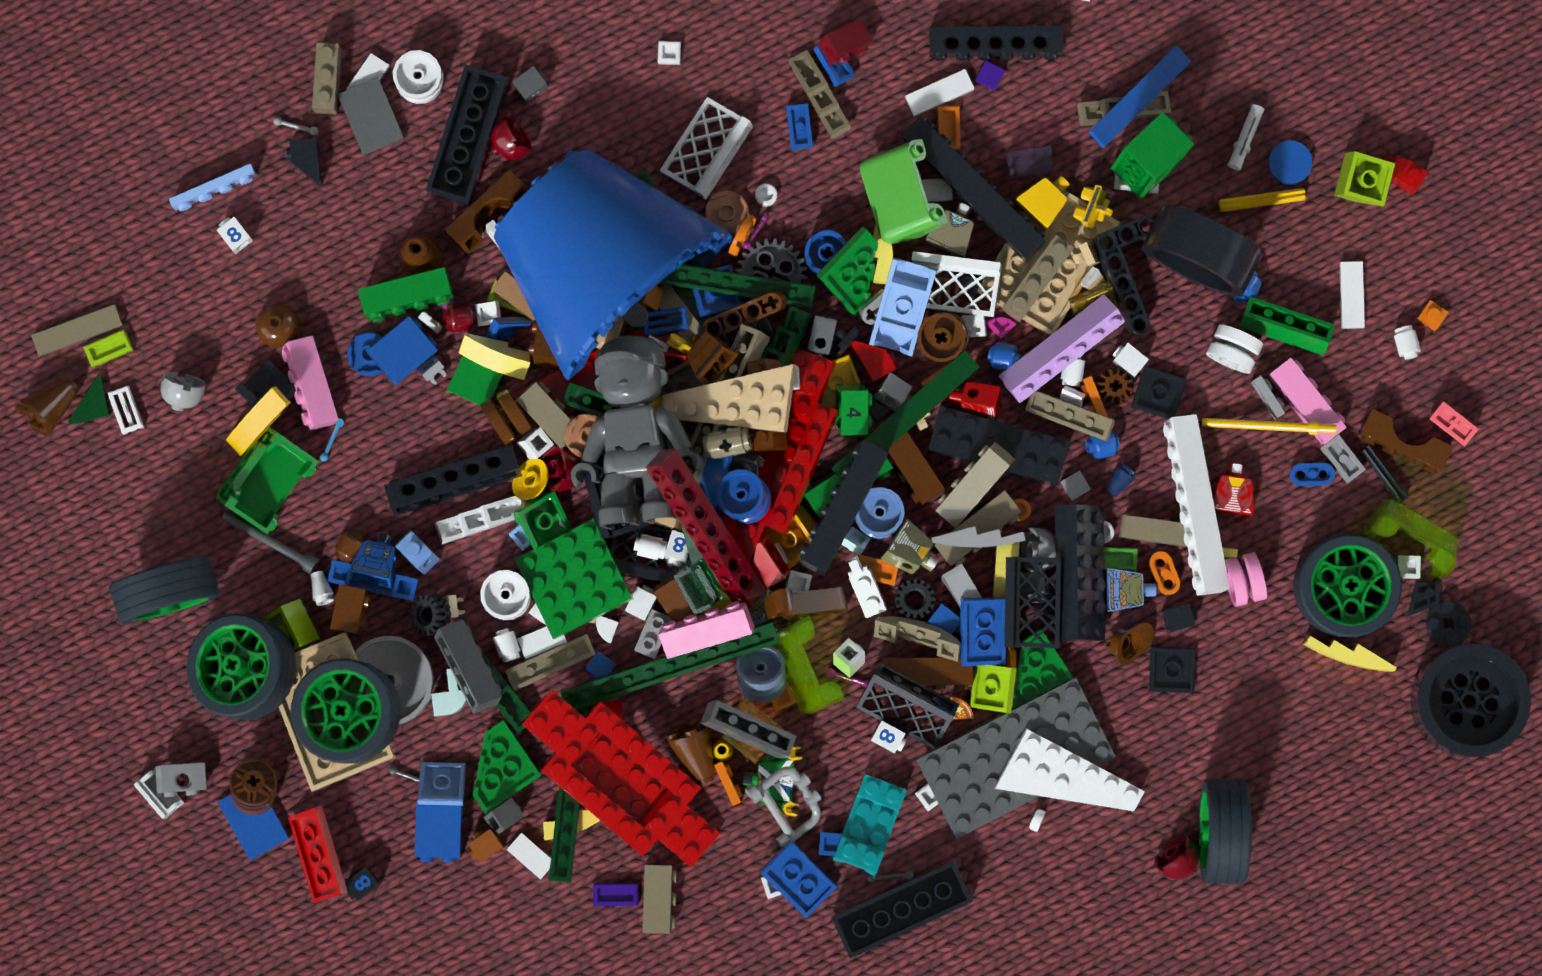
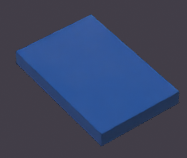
(982, 631)
(255, 832)
(798, 878)

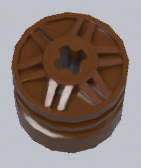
(253, 799)

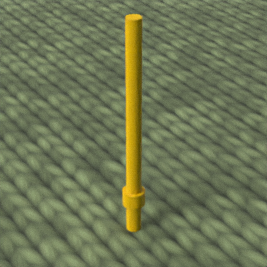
(1312, 427)

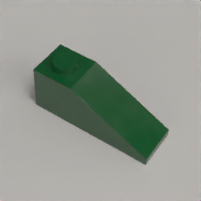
(586, 400)

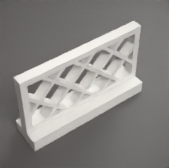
(724, 152)
(961, 266)

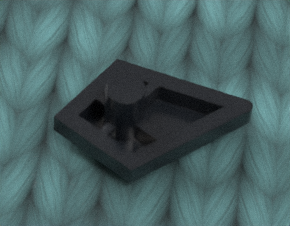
(846, 339)
(1423, 597)

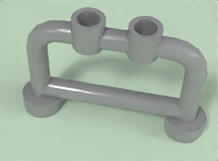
(811, 798)

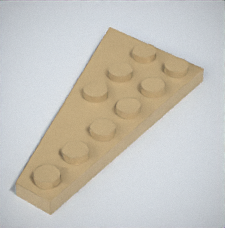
(745, 401)

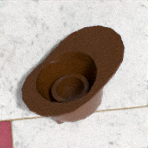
(1131, 643)

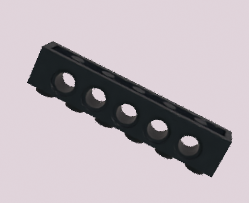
(1005, 34)
(446, 490)

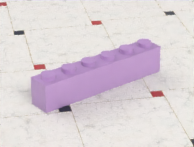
(1061, 348)

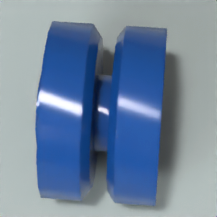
(748, 485)

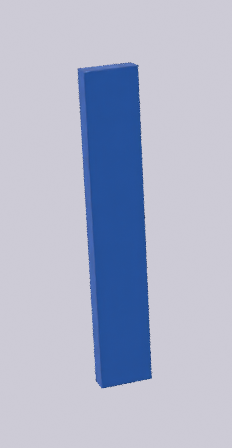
(1139, 96)

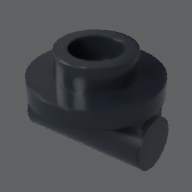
(965, 281)

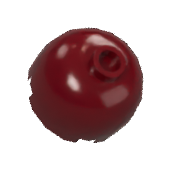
(509, 140)
(560, 464)
(1179, 858)

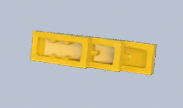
(257, 421)

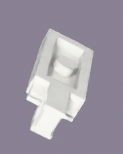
(866, 588)

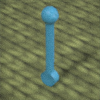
(324, 456)

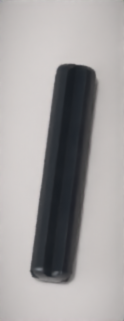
(1384, 473)

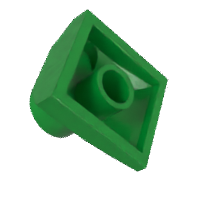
(542, 519)

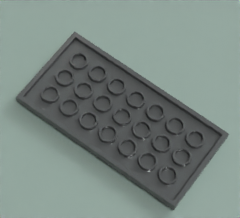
(969, 766)

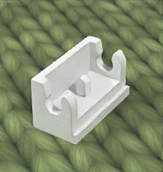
(162, 805)

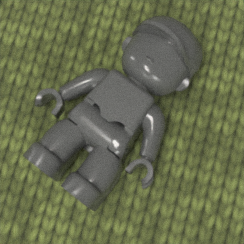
(631, 378)

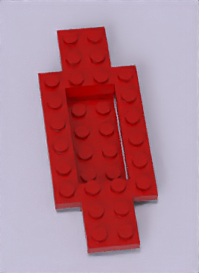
(791, 469)
(627, 772)

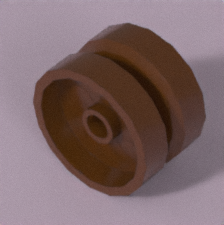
(932, 343)
(506, 416)

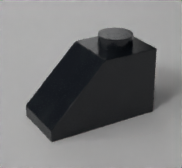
(306, 158)

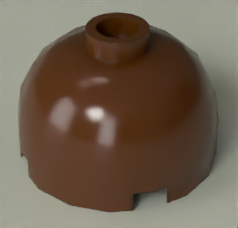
(277, 325)

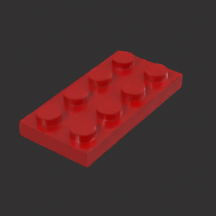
(317, 854)

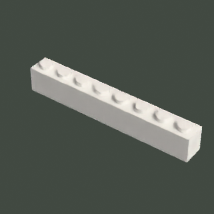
(1196, 505)

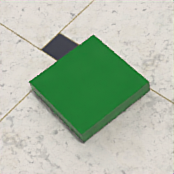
(474, 381)

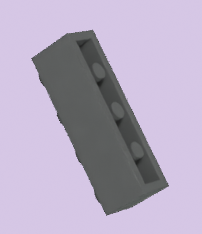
(468, 666)
(748, 729)

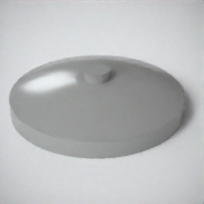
(405, 667)

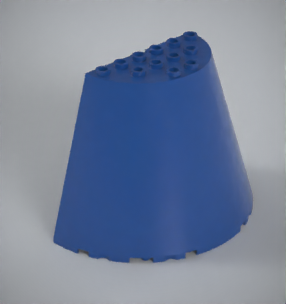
(592, 246)

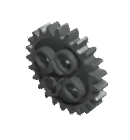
(778, 256)

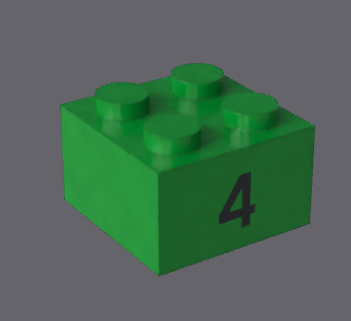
(853, 405)

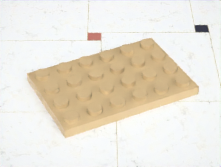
(1053, 302)
(318, 771)

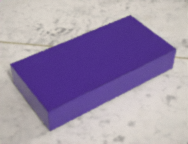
(615, 894)

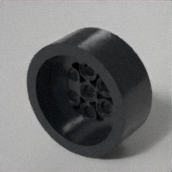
(1202, 250)
(1505, 686)

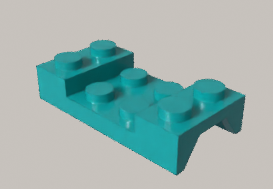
(870, 824)

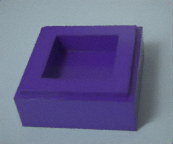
(990, 75)

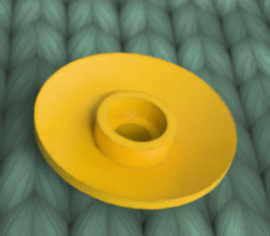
(533, 479)

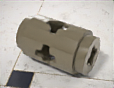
(738, 437)

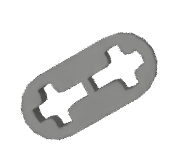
(872, 304)

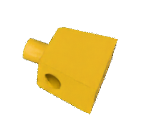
(1044, 200)

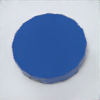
(1290, 162)
(358, 356)

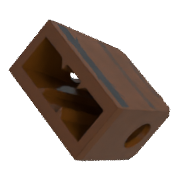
(710, 357)

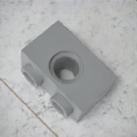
(649, 641)
(167, 779)

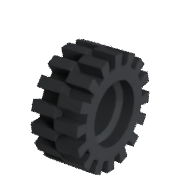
(914, 585)
(421, 613)

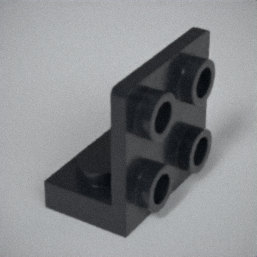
(263, 380)

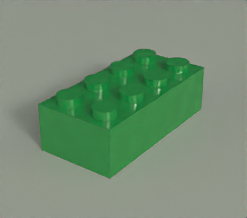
(406, 294)

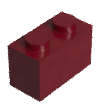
(846, 42)

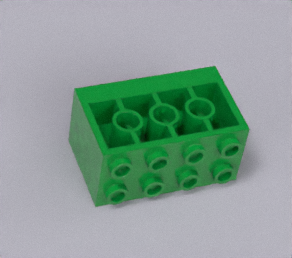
(1152, 155)

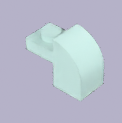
(448, 702)

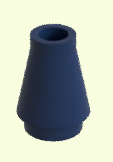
(1121, 479)

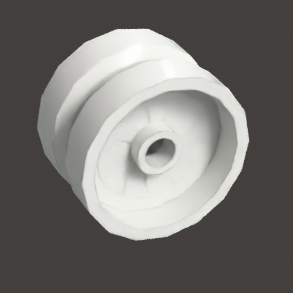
(414, 64)
(1234, 349)
(508, 608)

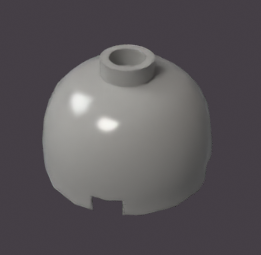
(182, 391)
(1041, 544)

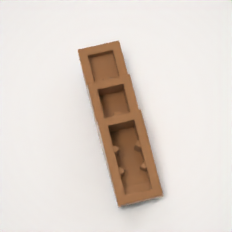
(510, 291)

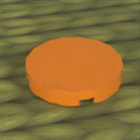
(742, 235)

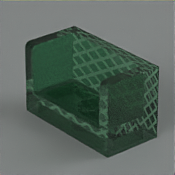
(697, 587)

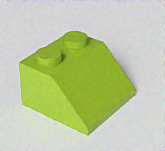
(1364, 179)
(295, 623)

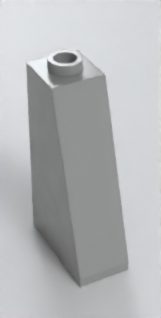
(960, 584)

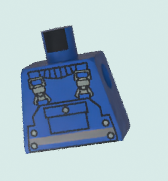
(375, 563)

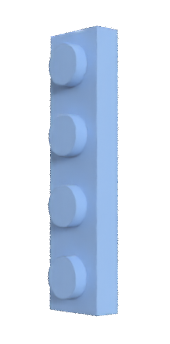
(205, 191)

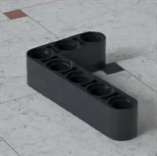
(1122, 271)

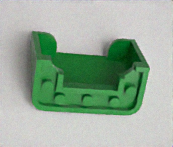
(265, 479)

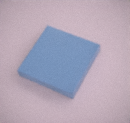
(441, 783)

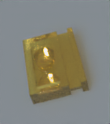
(1084, 299)

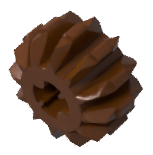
(1109, 381)

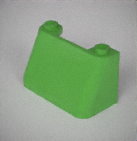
(899, 195)

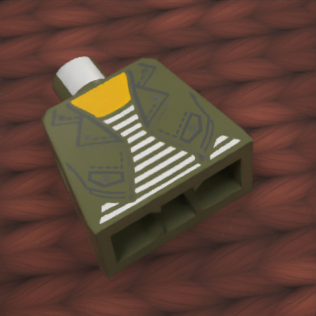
(910, 549)

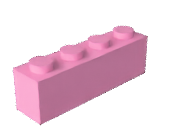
(310, 383)
(1305, 399)
(706, 629)

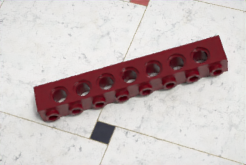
(705, 527)

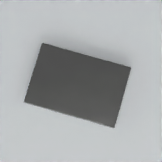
(370, 116)

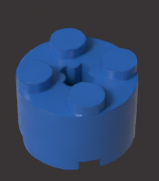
(819, 244)

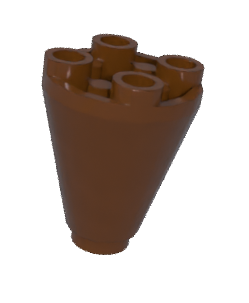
(426, 259)
(48, 405)
(694, 750)

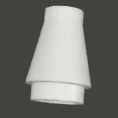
(321, 589)

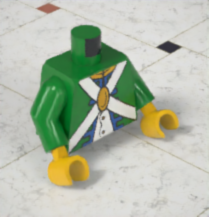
(782, 789)

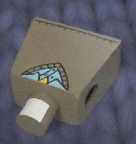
(955, 234)

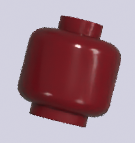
(459, 317)

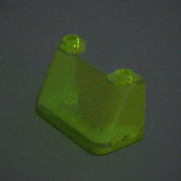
(1394, 516)
(799, 672)

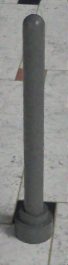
(307, 562)

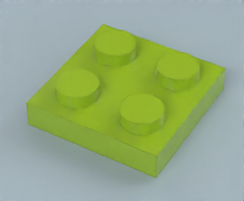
(993, 688)

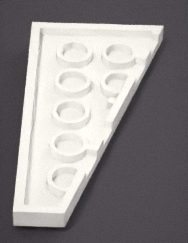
(1054, 772)

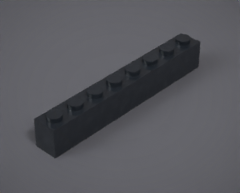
(975, 191)

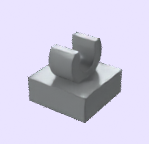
(430, 368)

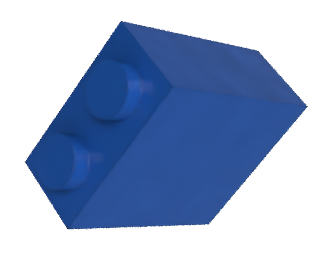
(402, 350)
(438, 832)

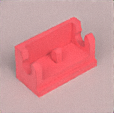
(1453, 423)

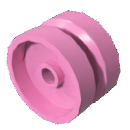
(1245, 579)

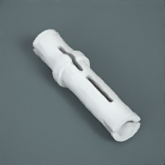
(1242, 146)

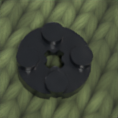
(1461, 622)

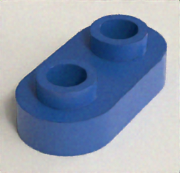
(1311, 474)

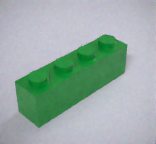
(1287, 326)
(821, 494)

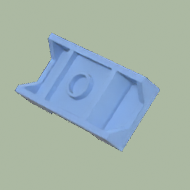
(902, 306)

